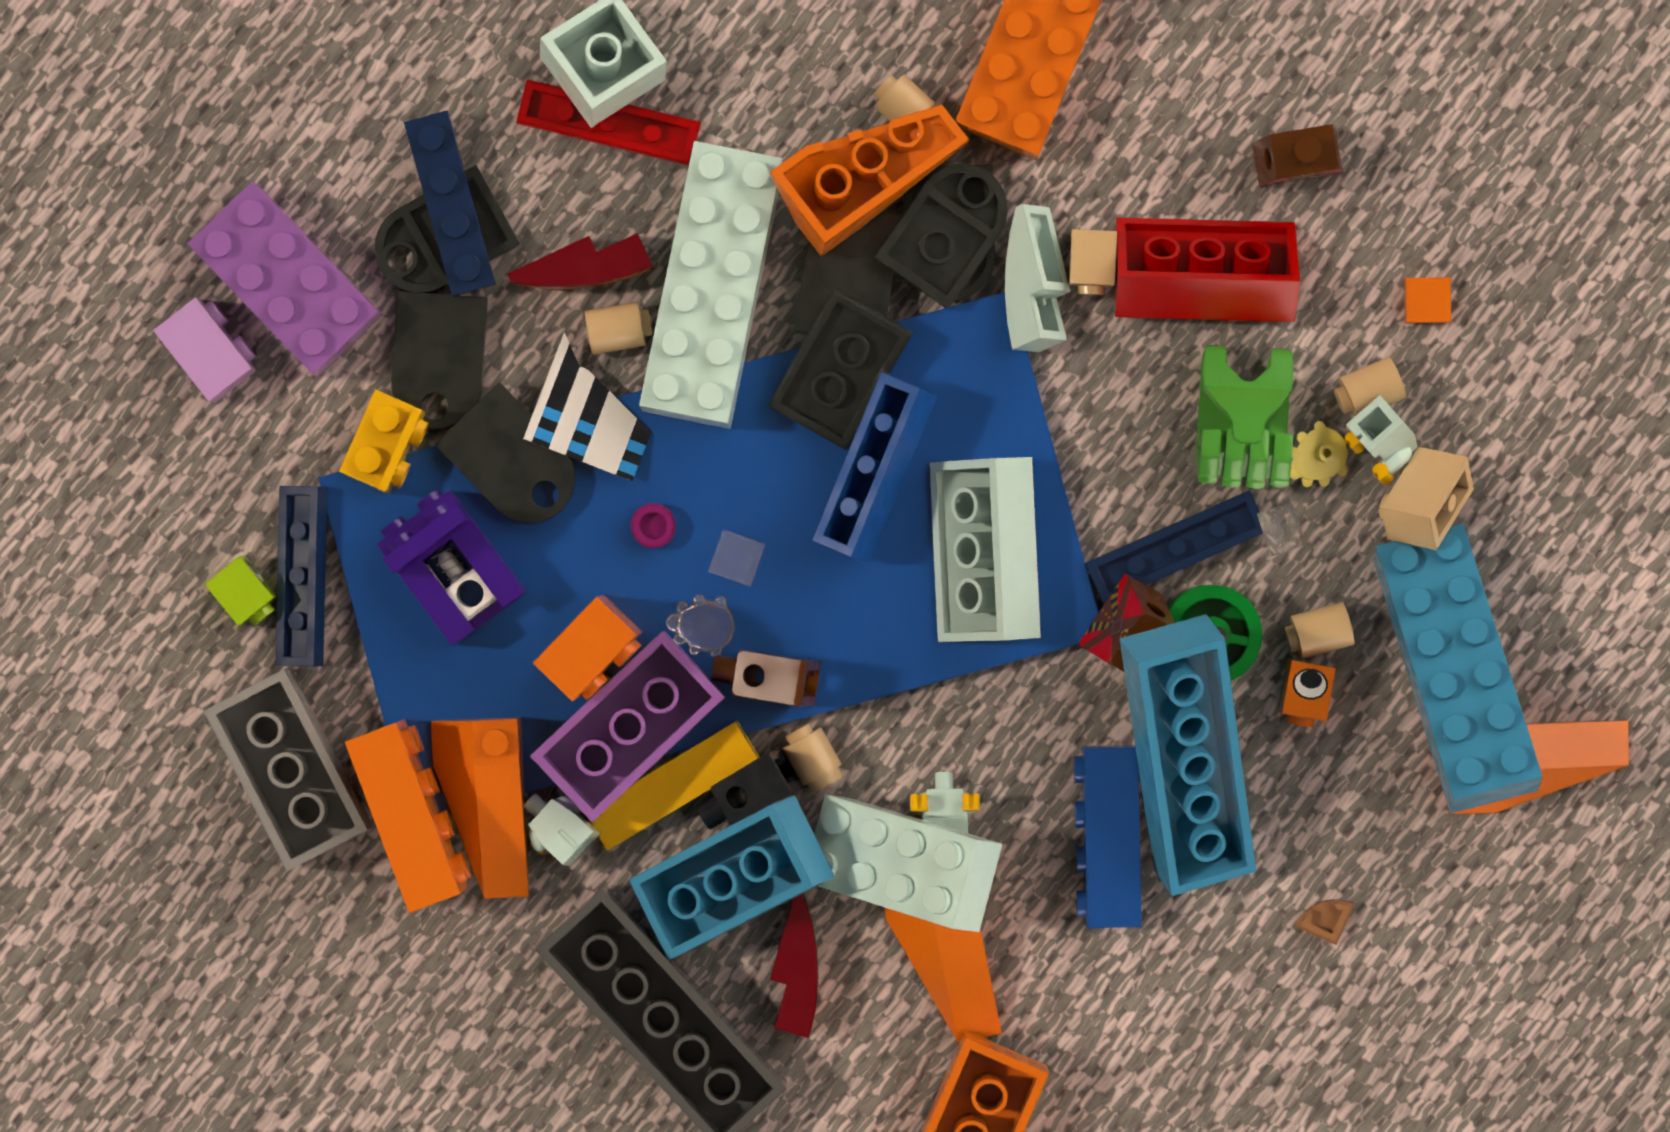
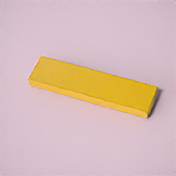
(675, 784)

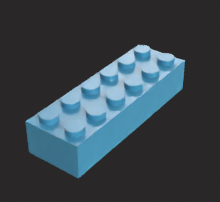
(1458, 671)
(1188, 754)

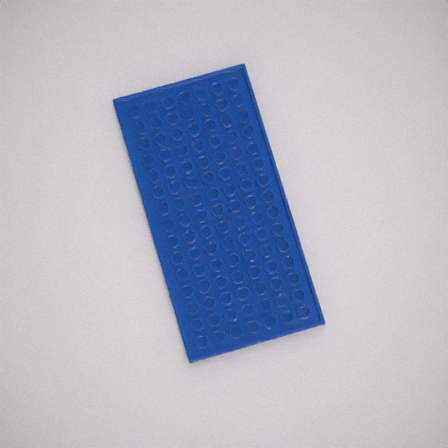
(756, 480)

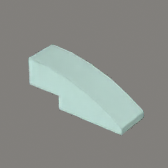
(1034, 280)

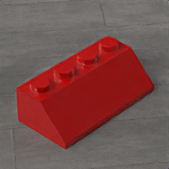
(1206, 269)

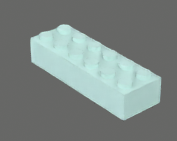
(711, 285)

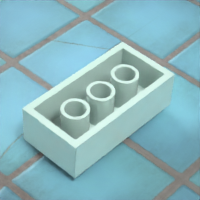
(906, 863)

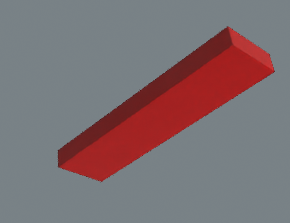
(628, 129)

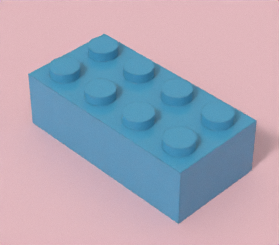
(731, 877)

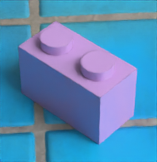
(206, 349)

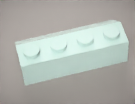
(985, 549)

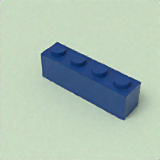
(875, 468)
(1109, 836)

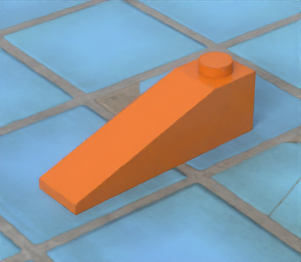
(852, 179)
(1570, 755)
(485, 790)
(953, 971)

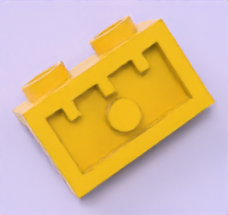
(384, 441)

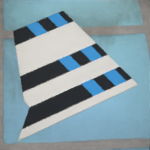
(585, 419)

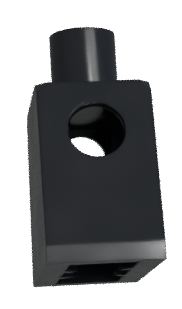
(765, 782)

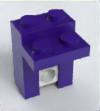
(415, 541)

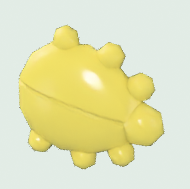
(1319, 456)

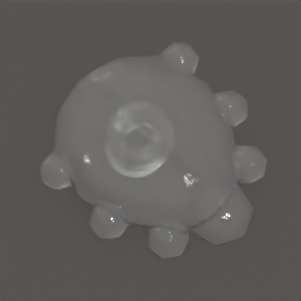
(702, 625)

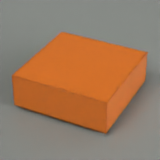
(1427, 300)

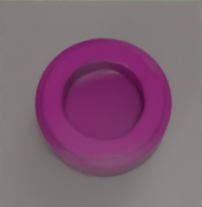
(653, 525)

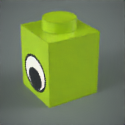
(243, 592)

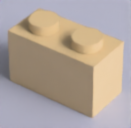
(1426, 498)

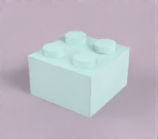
(602, 59)

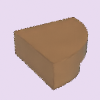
(1326, 919)

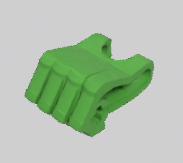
(1244, 422)

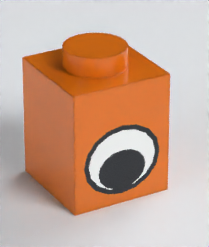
(1306, 692)

